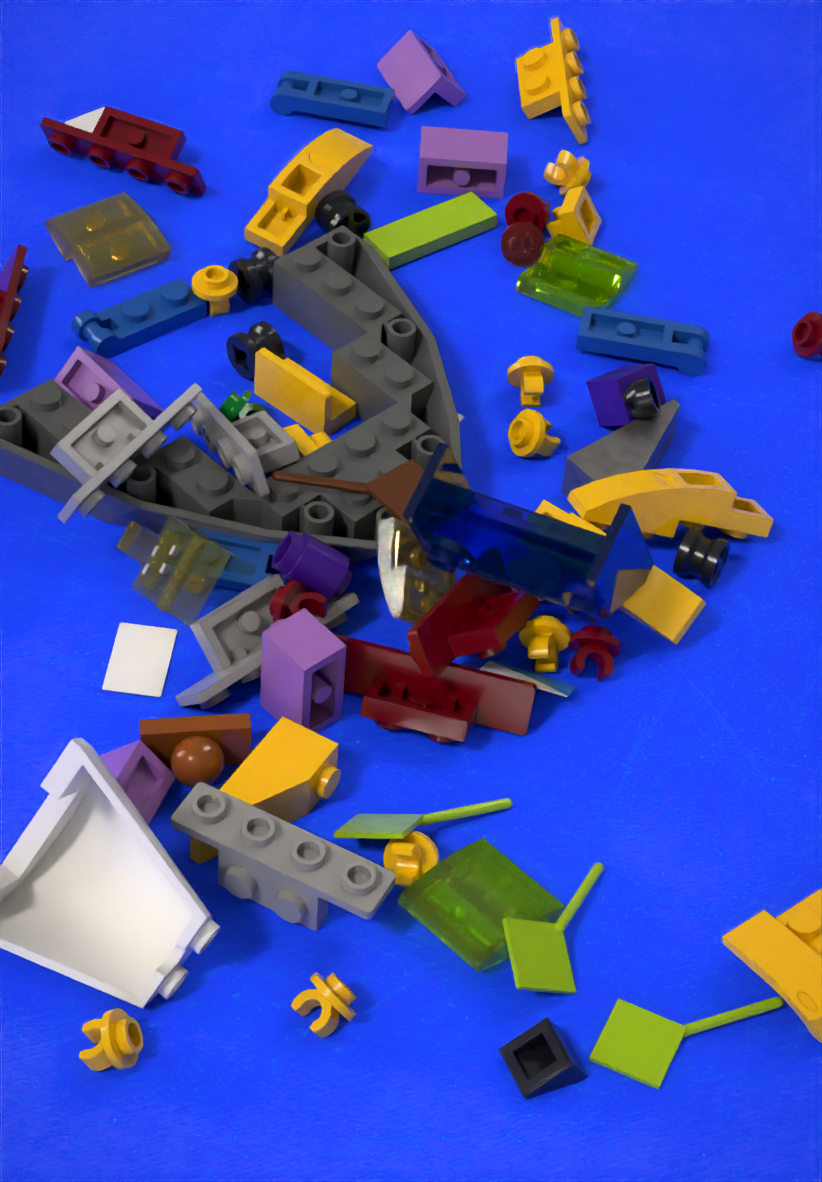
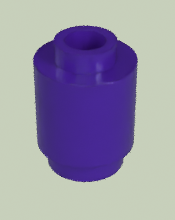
(313, 563)

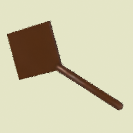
(391, 489)

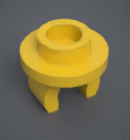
(569, 173)
(216, 286)
(531, 376)
(529, 436)
(544, 639)
(410, 857)
(334, 999)
(117, 1039)

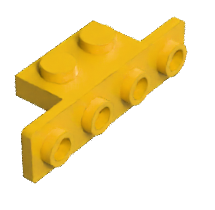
(551, 79)

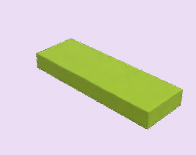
(431, 229)

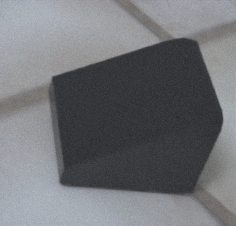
(542, 1060)

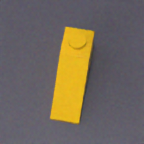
(282, 776)

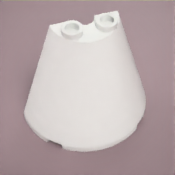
(98, 890)

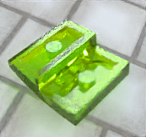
(576, 276)
(470, 896)

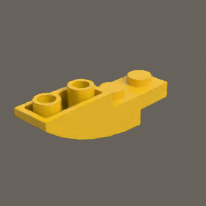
(293, 195)
(671, 497)
(660, 603)

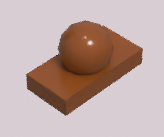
(198, 744)

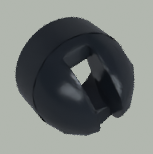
(644, 398)

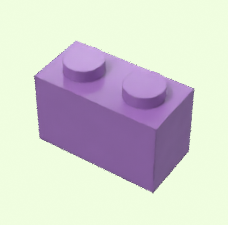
(462, 162)
(302, 671)

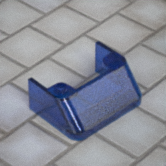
(525, 548)

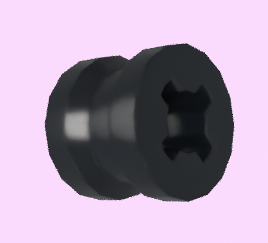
(341, 209)
(254, 274)
(242, 347)
(701, 557)

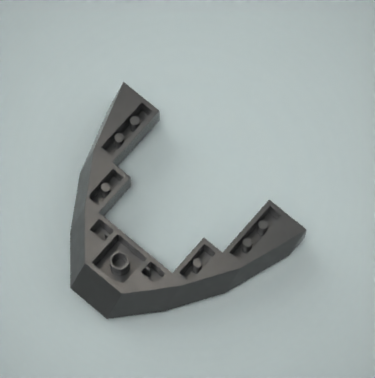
(379, 360)

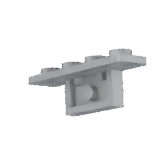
(109, 440)
(250, 445)
(234, 639)
(280, 862)

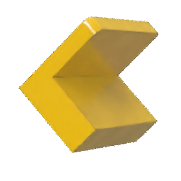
(301, 394)

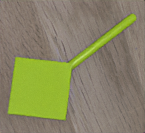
(400, 825)
(539, 948)
(645, 1043)

